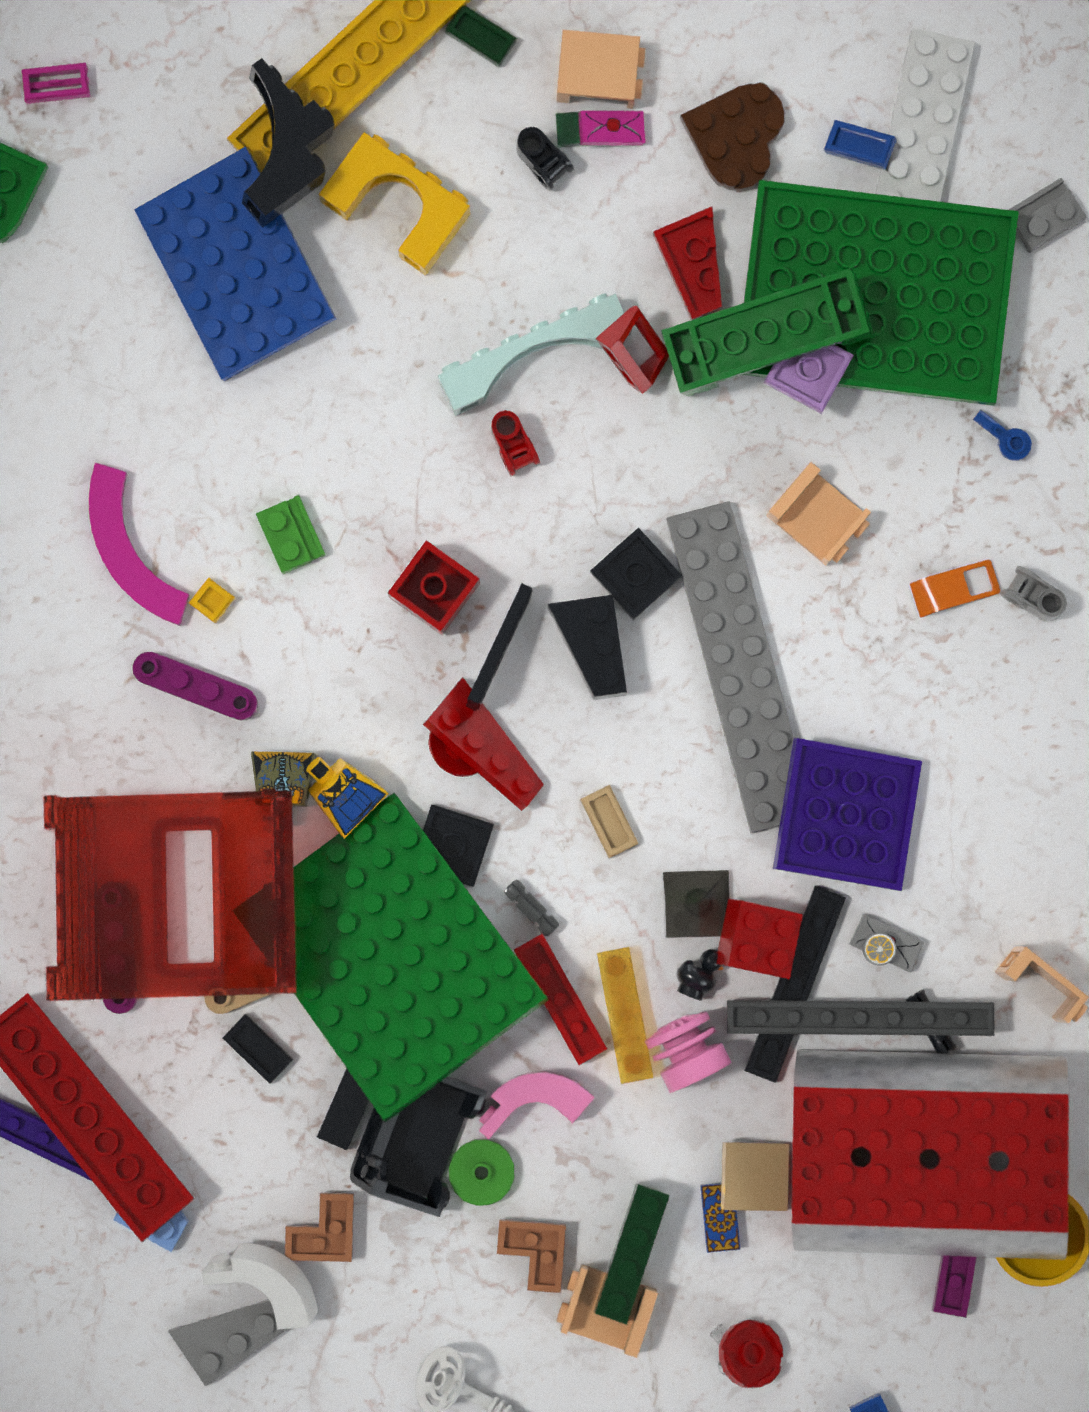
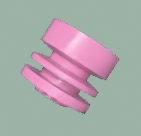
(687, 1051)

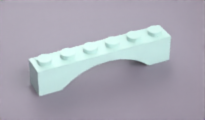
(472, 381)

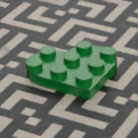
(18, 185)

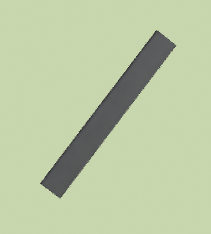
(860, 1018)

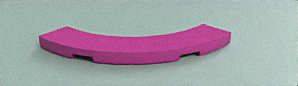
(118, 553)

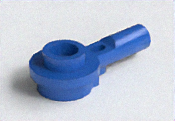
(1012, 443)

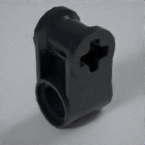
(547, 162)

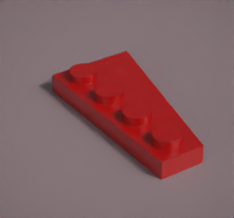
(483, 746)

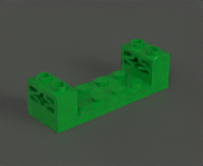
(767, 331)

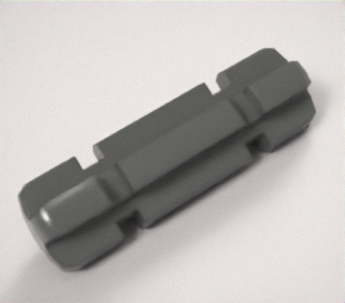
(531, 907)

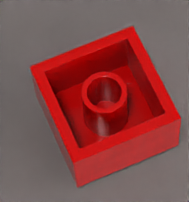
(434, 587)
(759, 938)

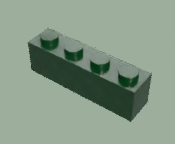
(631, 1254)

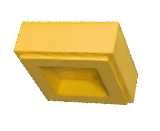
(212, 600)

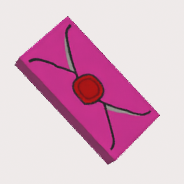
(612, 128)

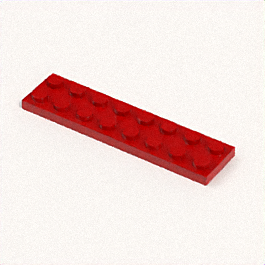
(88, 1120)

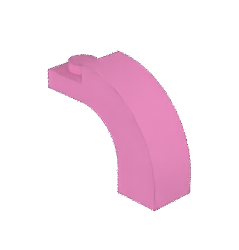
(542, 1087)

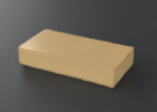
(609, 821)

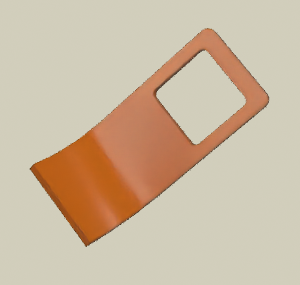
(949, 589)

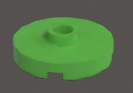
(492, 1157)

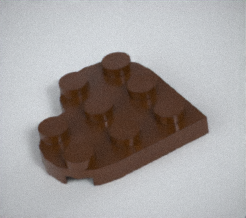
(735, 134)

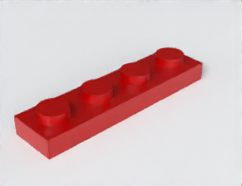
(563, 1001)

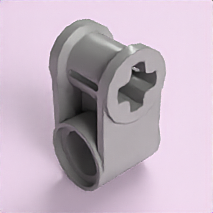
(1033, 593)

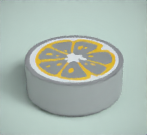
(879, 948)

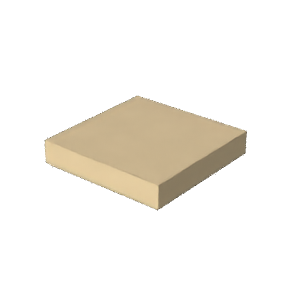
(755, 1176)

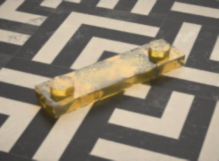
(624, 1015)

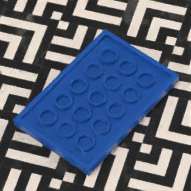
(236, 280)

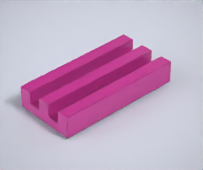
(58, 95)

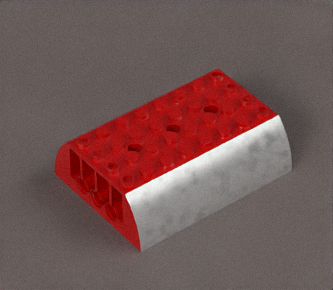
(941, 1103)

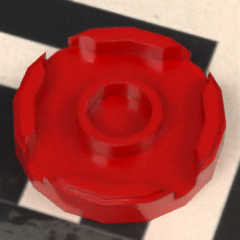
(750, 1354)

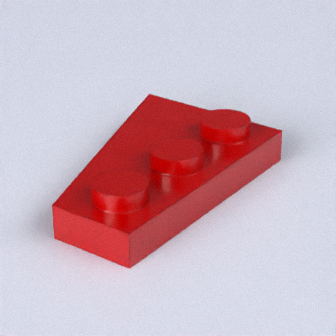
(692, 261)

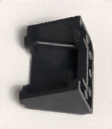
(411, 1150)

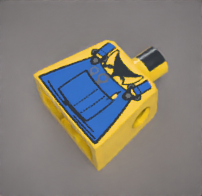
(343, 793)

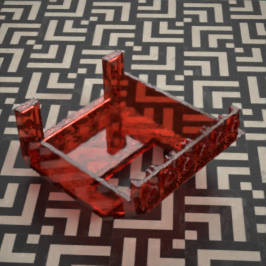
(116, 895)

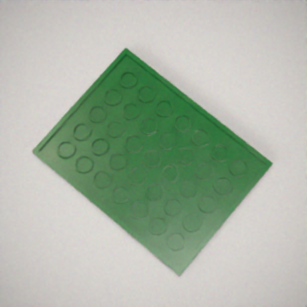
(926, 272)
(400, 960)

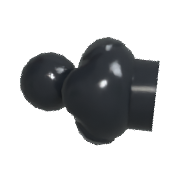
(696, 980)

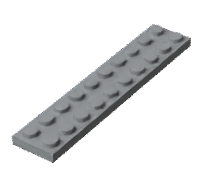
(736, 658)

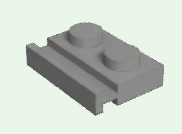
(1047, 215)

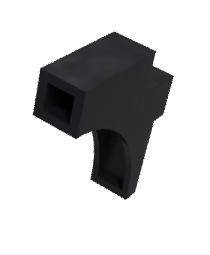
(295, 133)

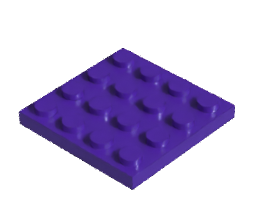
(847, 814)

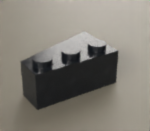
(593, 642)

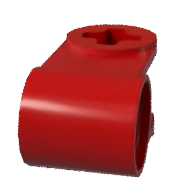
(514, 444)

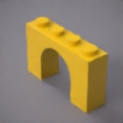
(373, 164)

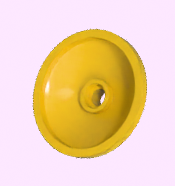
(1053, 1271)

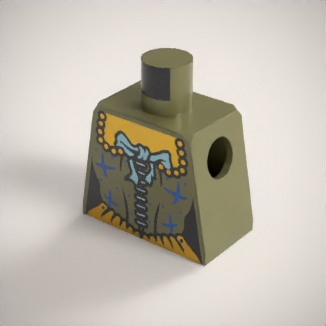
(284, 772)

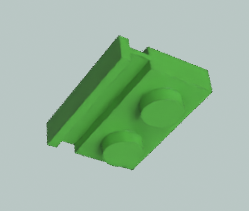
(290, 534)

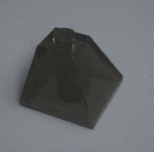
(695, 903)

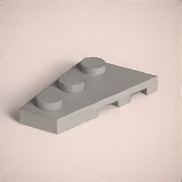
(226, 1339)

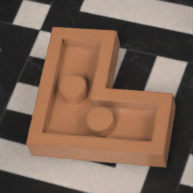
(330, 1239)
(542, 1244)

